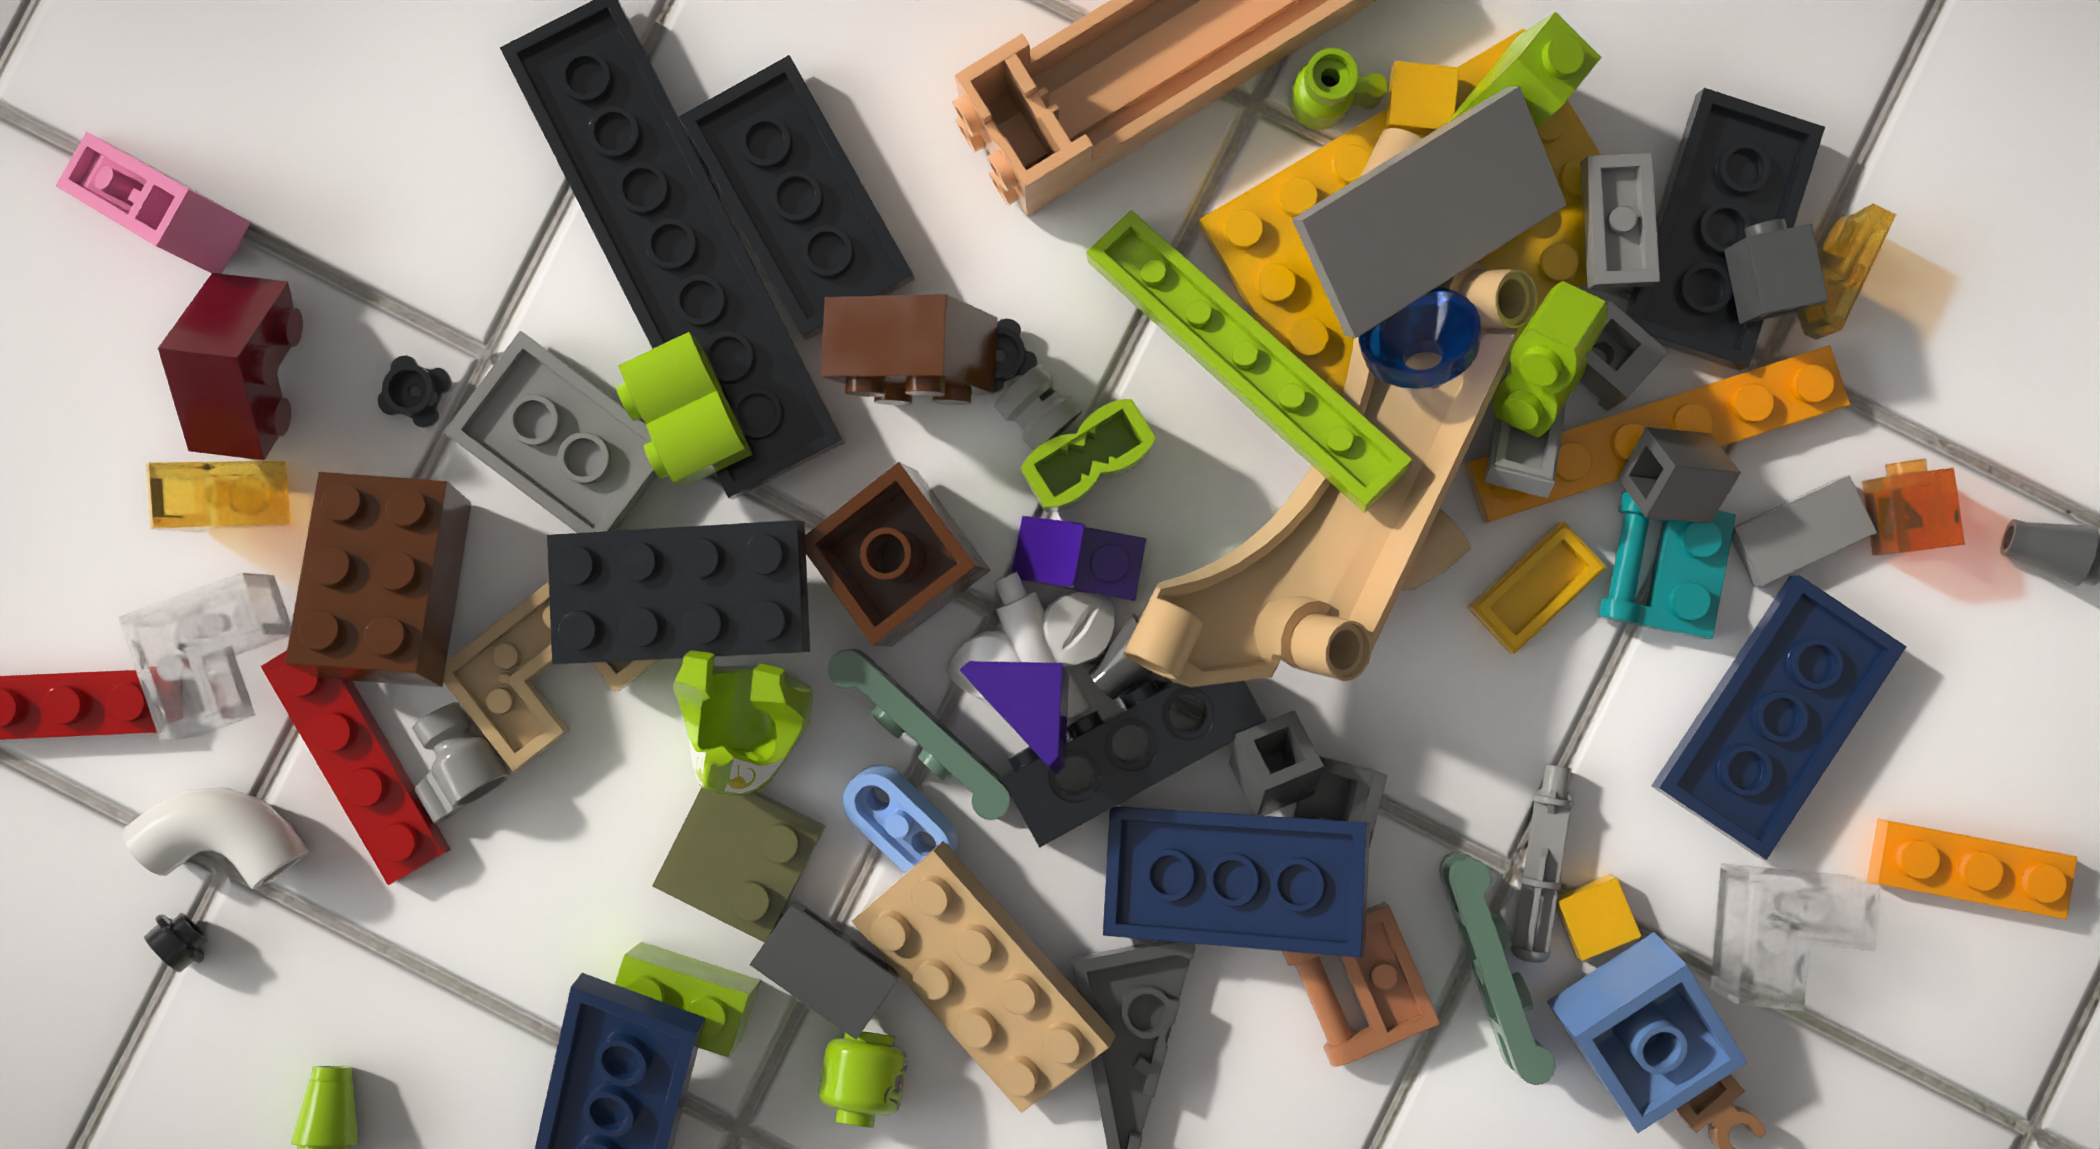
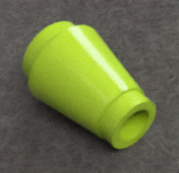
(327, 1111)

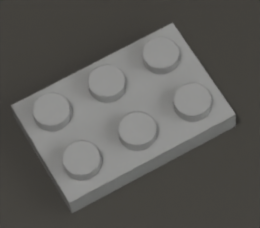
(556, 438)

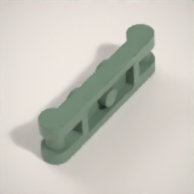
(942, 748)
(1502, 993)

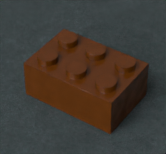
(379, 579)

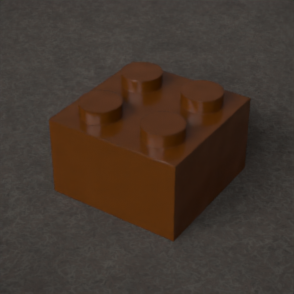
(909, 348)
(894, 556)

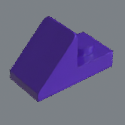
(1078, 557)

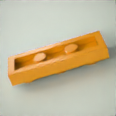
(1972, 869)

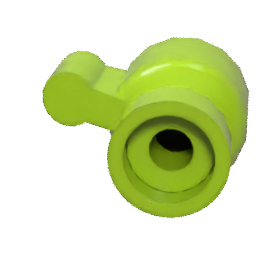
(1330, 86)

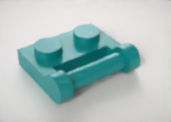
(1684, 576)

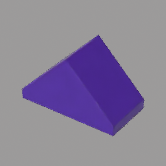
(1030, 699)

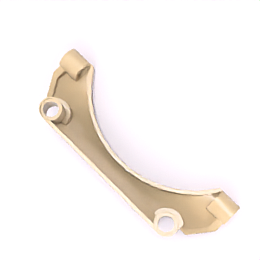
(1321, 570)

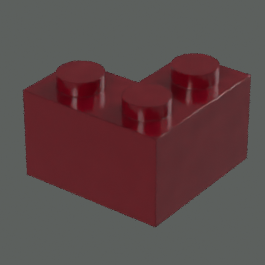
(226, 365)

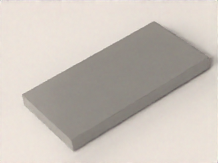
(1430, 211)

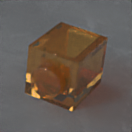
(1913, 508)

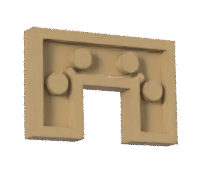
(496, 684)

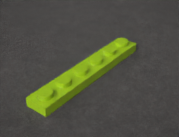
(1249, 361)

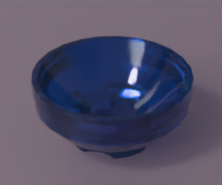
(1434, 323)

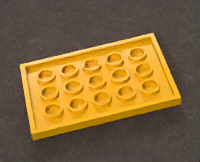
(1276, 277)

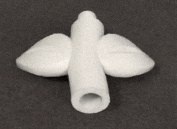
(1066, 632)

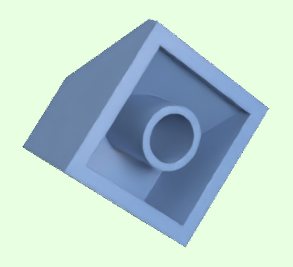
(1647, 1031)

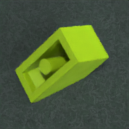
(1545, 63)

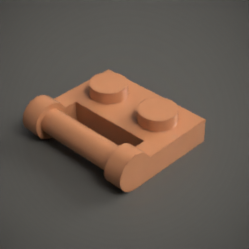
(1383, 984)

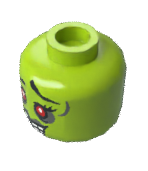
(863, 1077)

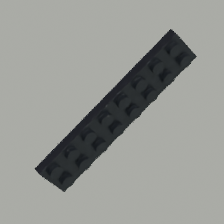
(669, 230)

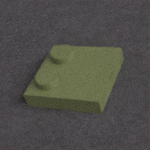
(739, 859)

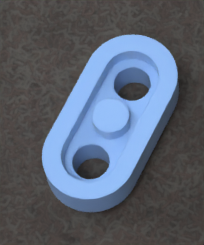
(896, 824)

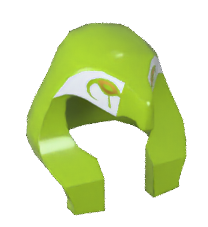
(740, 721)

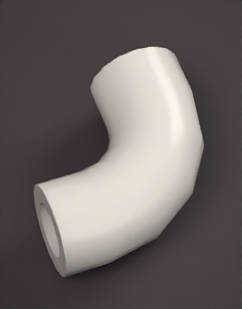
(219, 821)

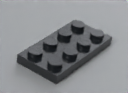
(1729, 173)
(795, 194)
(678, 592)

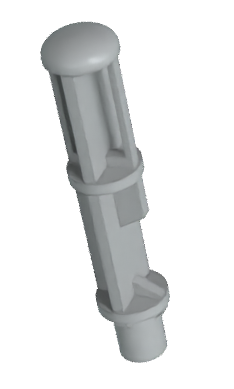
(1543, 866)

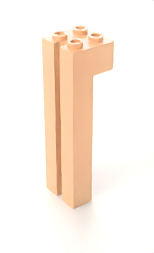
(1119, 82)

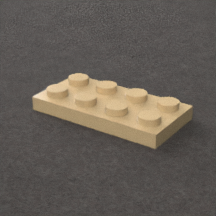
(984, 978)

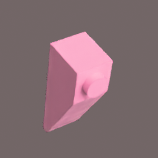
(153, 205)

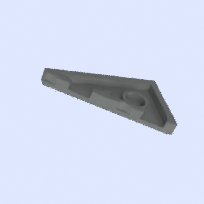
(1138, 998)

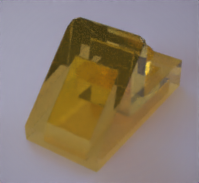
(1845, 266)
(217, 495)

